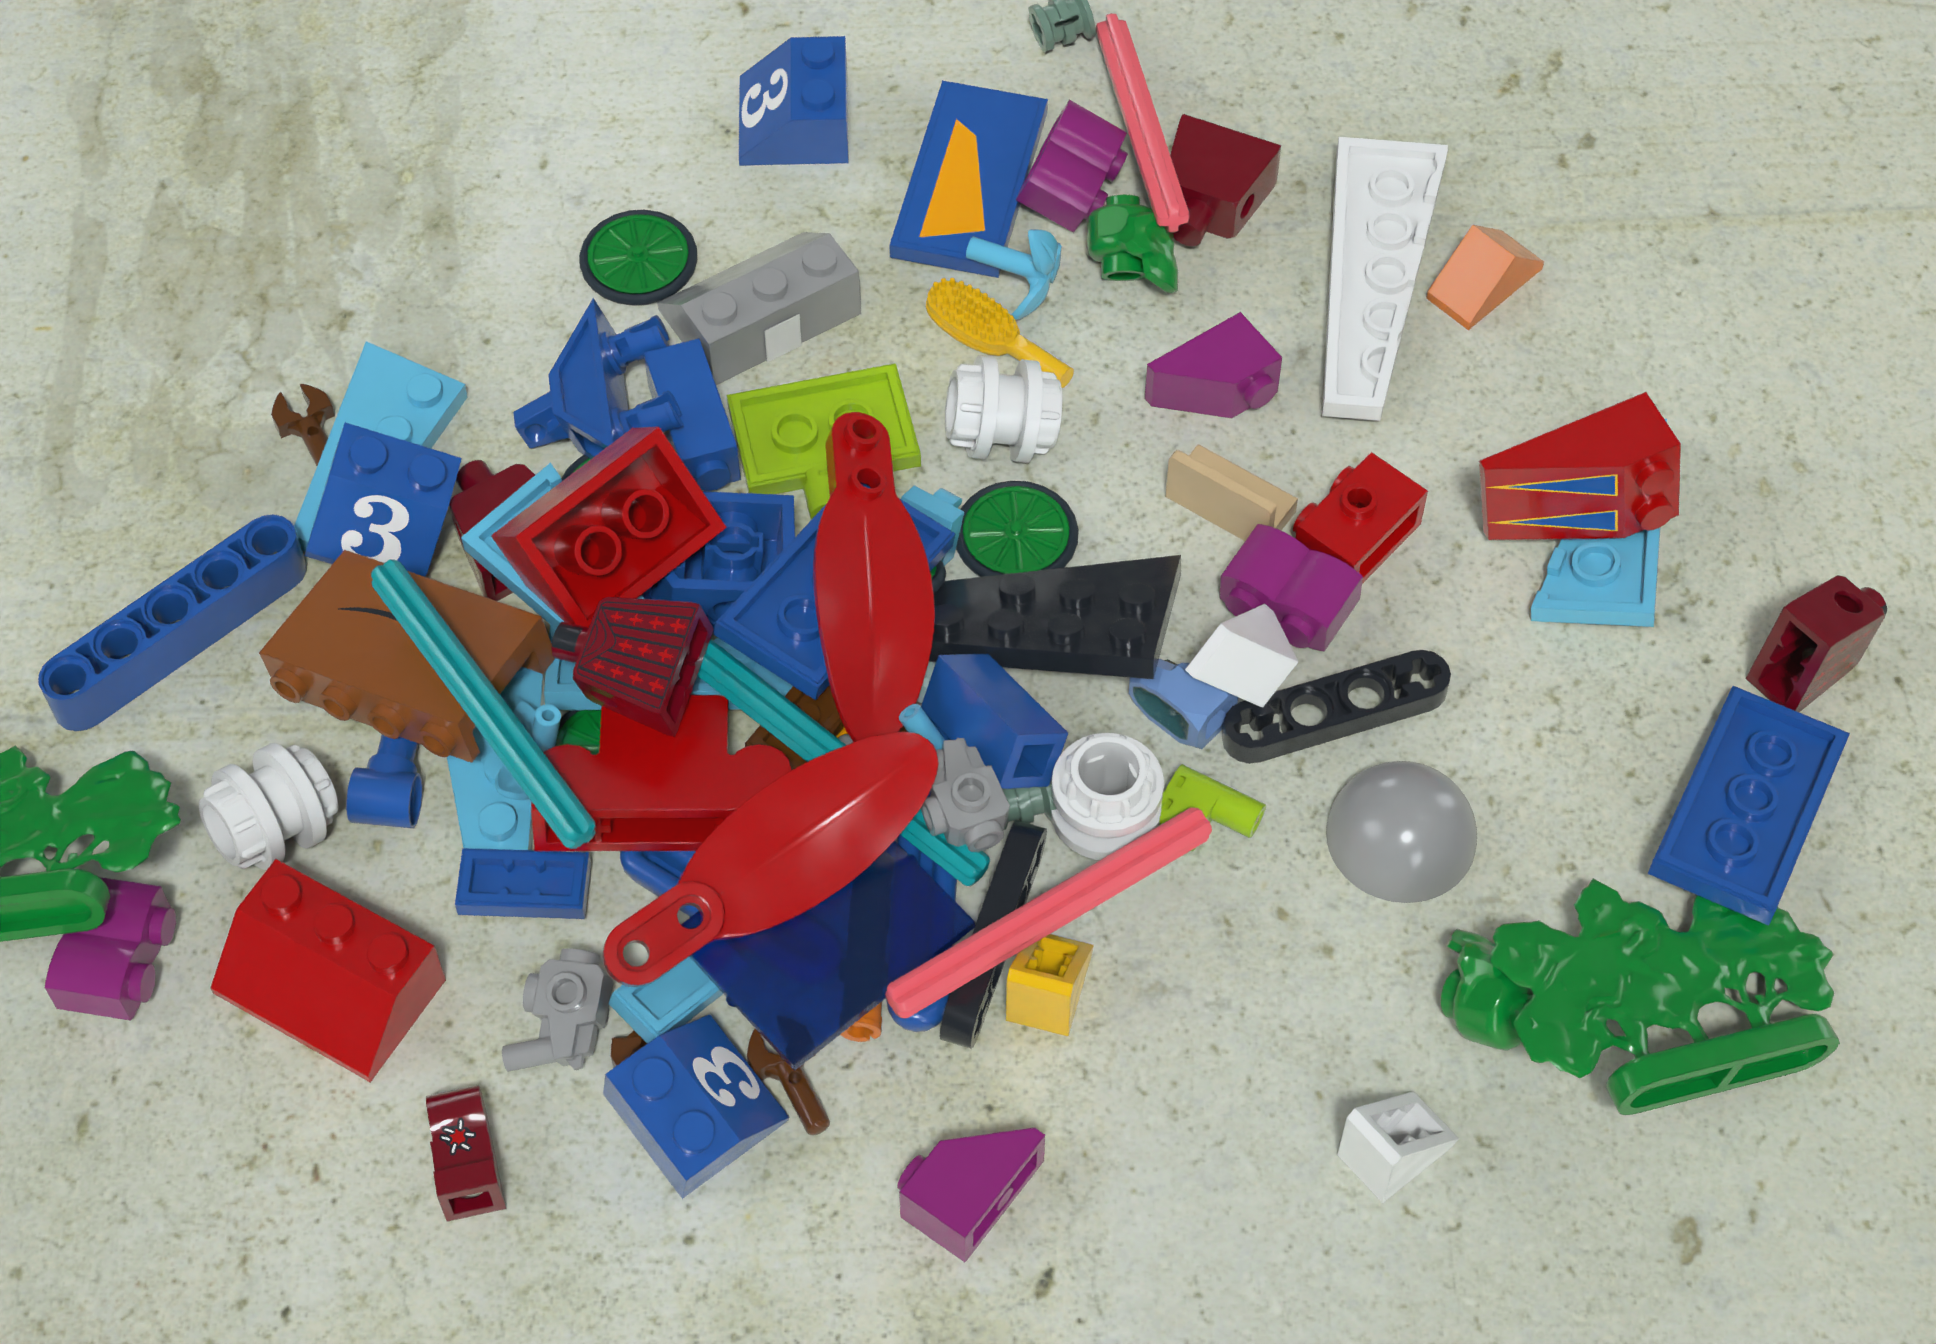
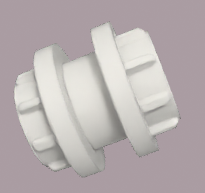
(1003, 409)
(1105, 793)
(259, 811)

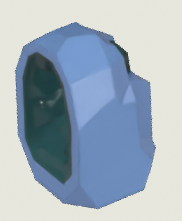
(1181, 704)

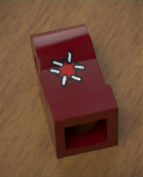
(463, 1154)

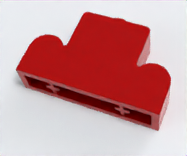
(657, 787)

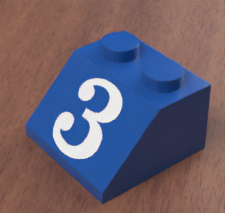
(796, 105)
(383, 500)
(692, 1102)

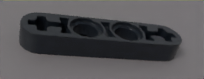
(1341, 715)
(1006, 893)

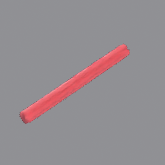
(1142, 124)
(1047, 913)

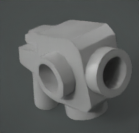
(965, 799)
(572, 1003)

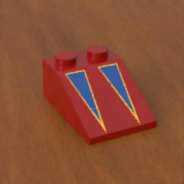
(1586, 478)

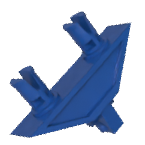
(589, 388)

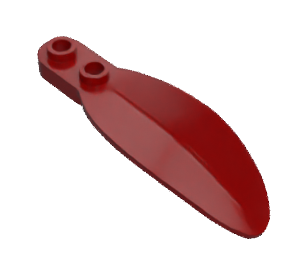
(870, 583)
(783, 851)

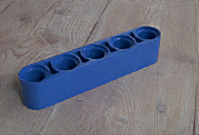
(159, 647)

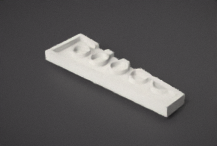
(1378, 240)

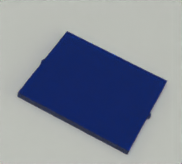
(836, 960)

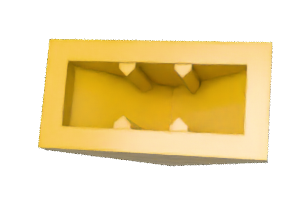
(1047, 983)

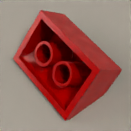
(610, 527)
(325, 970)

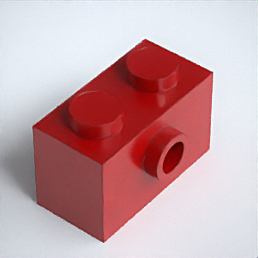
(1363, 515)

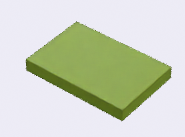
(787, 425)

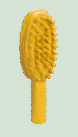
(986, 326)

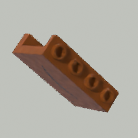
(361, 665)

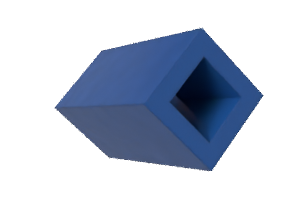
(706, 438)
(991, 711)

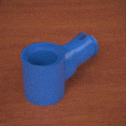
(388, 788)

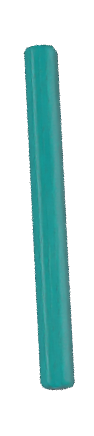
(483, 704)
(812, 740)

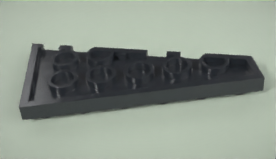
(1062, 619)

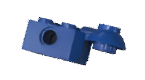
(731, 561)

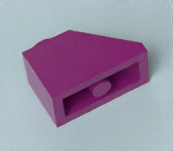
(1216, 372)
(968, 1186)

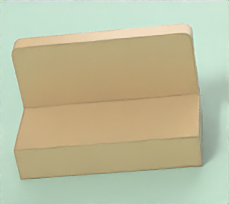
(1226, 493)

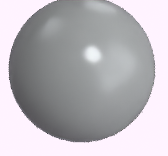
(1402, 832)

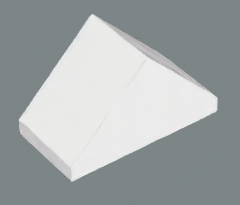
(1246, 656)
(1393, 1142)

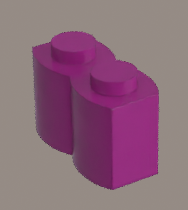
(1073, 166)
(1302, 586)
(112, 966)

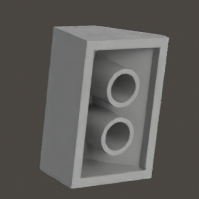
(737, 305)

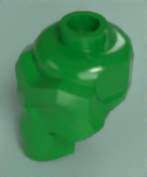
(1131, 243)
(1482, 996)

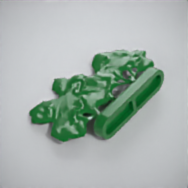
(112, 801)
(1645, 975)

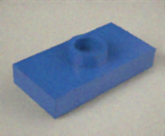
(523, 883)

